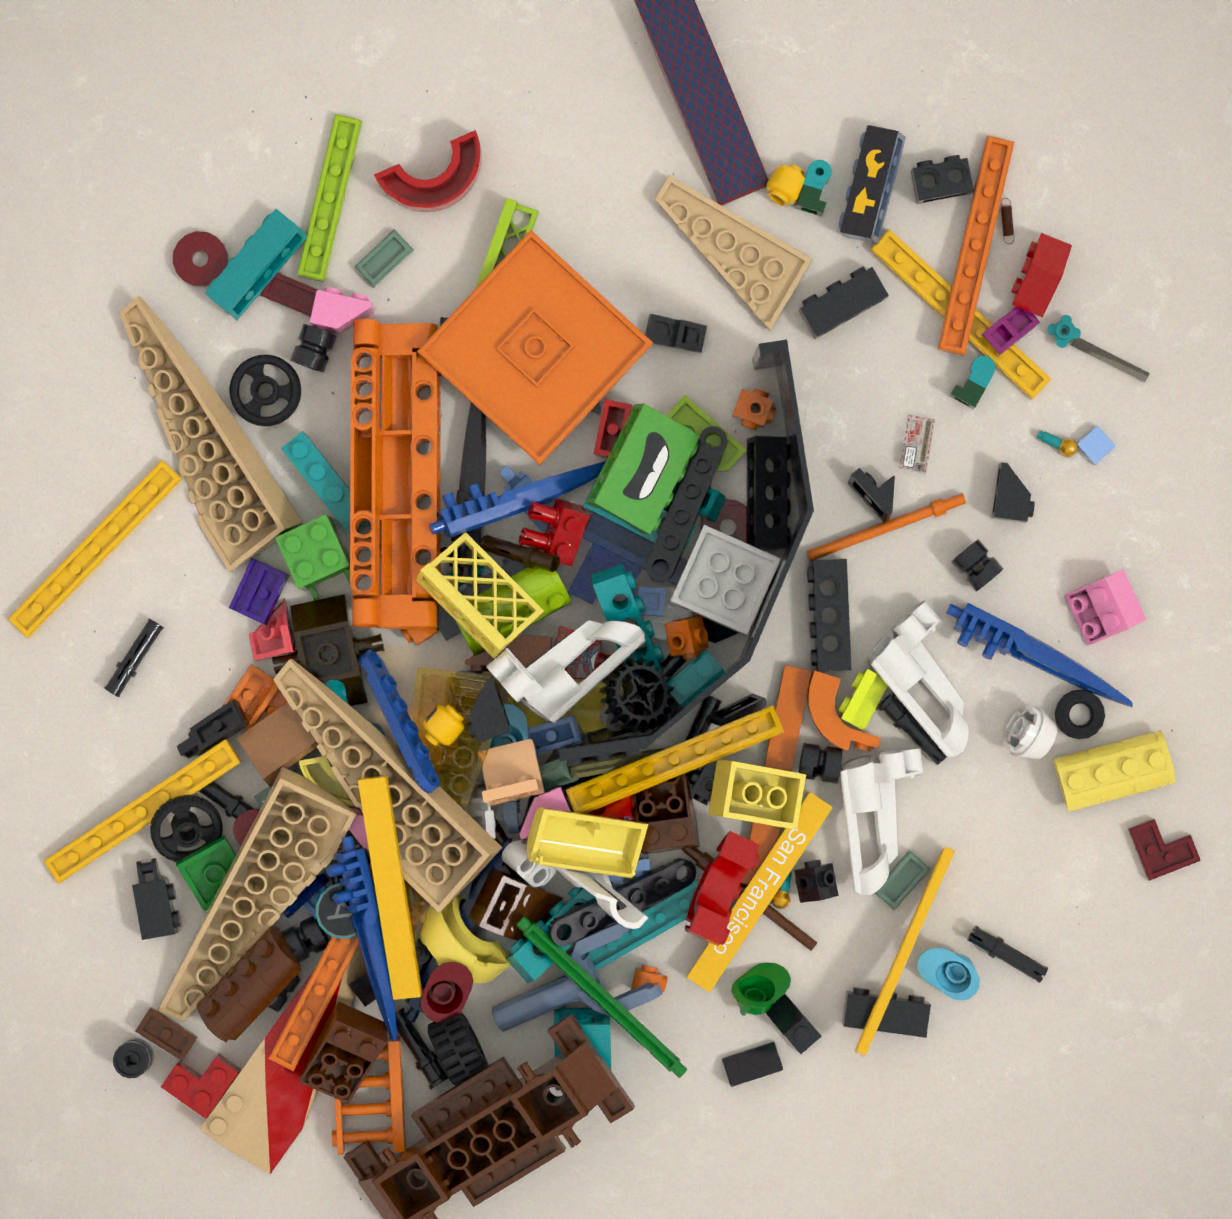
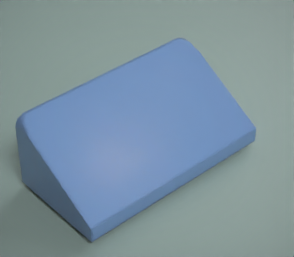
(556, 735)

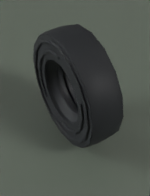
(1079, 731)

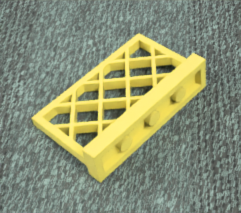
(459, 605)

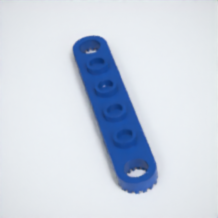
(399, 721)

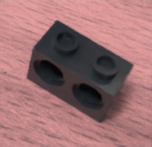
(944, 187)

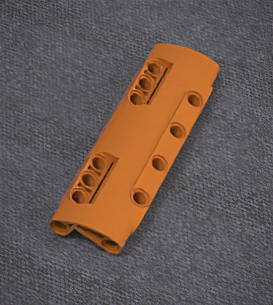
(392, 476)

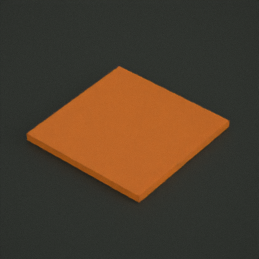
(535, 347)

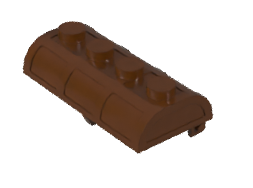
(249, 986)

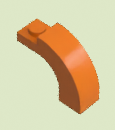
(822, 710)

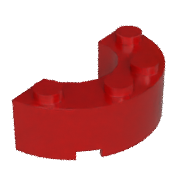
(441, 191)
(719, 886)

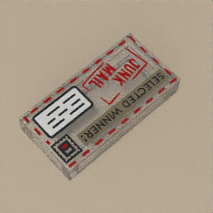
(916, 444)

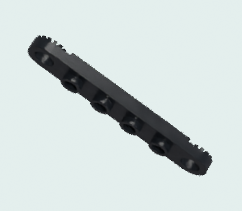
(687, 504)
(639, 891)

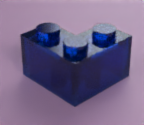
(594, 562)

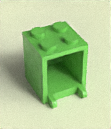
(314, 553)

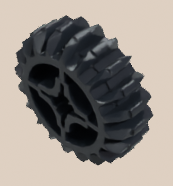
(631, 684)

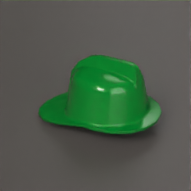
(760, 988)

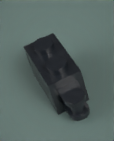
(155, 903)

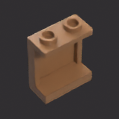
(277, 742)

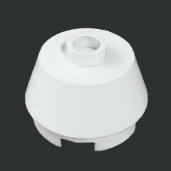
(1030, 733)

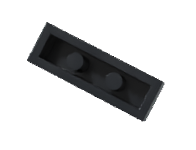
(843, 301)
(900, 1017)

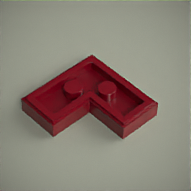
(1158, 857)

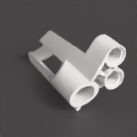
(904, 661)
(546, 685)
(870, 787)
(536, 875)

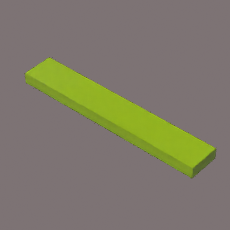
(329, 198)

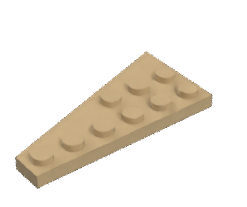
(747, 258)

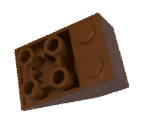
(525, 648)
(669, 816)
(506, 901)
(344, 1052)

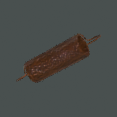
(1007, 220)

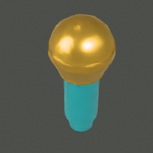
(1067, 447)
(781, 898)

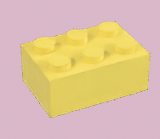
(757, 794)

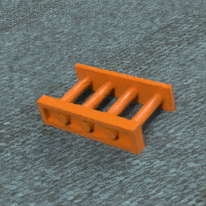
(395, 1107)

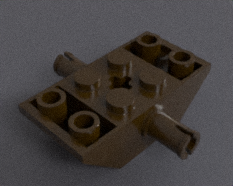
(328, 624)

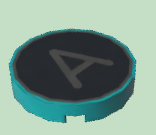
(331, 917)

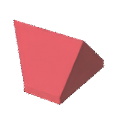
(275, 637)

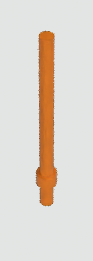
(937, 508)

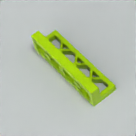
(501, 235)

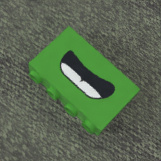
(643, 468)

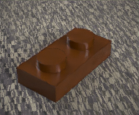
(166, 1033)

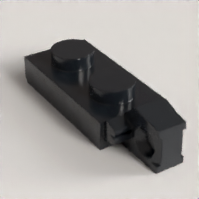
(214, 729)

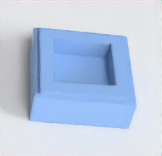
(1095, 445)

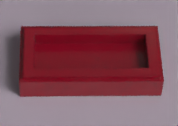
(290, 294)

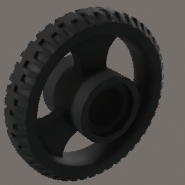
(251, 410)
(183, 817)

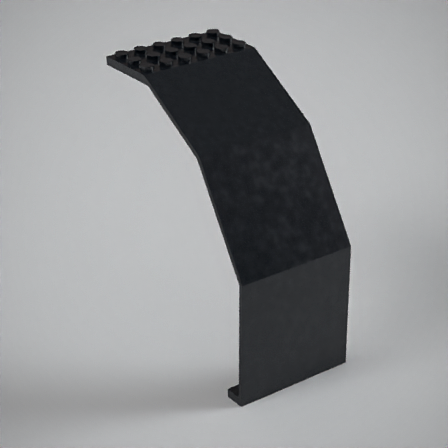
(766, 355)

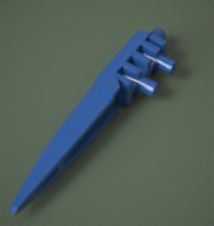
(490, 508)
(1024, 647)
(366, 921)

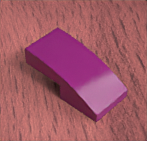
(1010, 329)

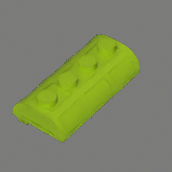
(539, 584)

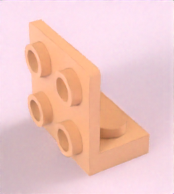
(511, 773)

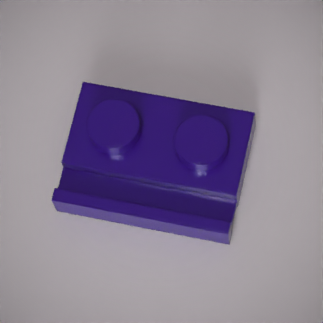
(259, 591)

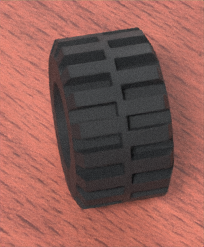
(457, 1048)

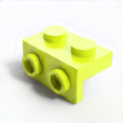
(864, 699)

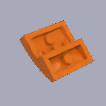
(257, 695)

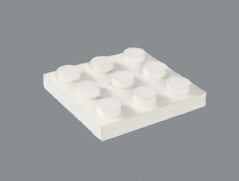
(725, 580)

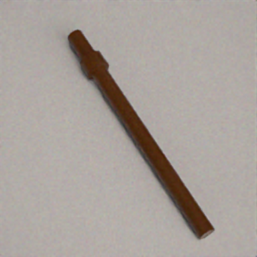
(702, 860)

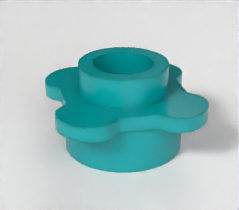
(1064, 339)

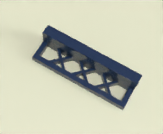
(627, 545)

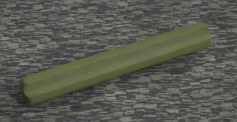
(592, 768)

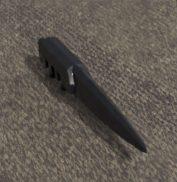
(472, 472)

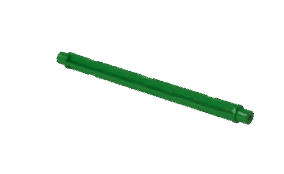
(602, 997)

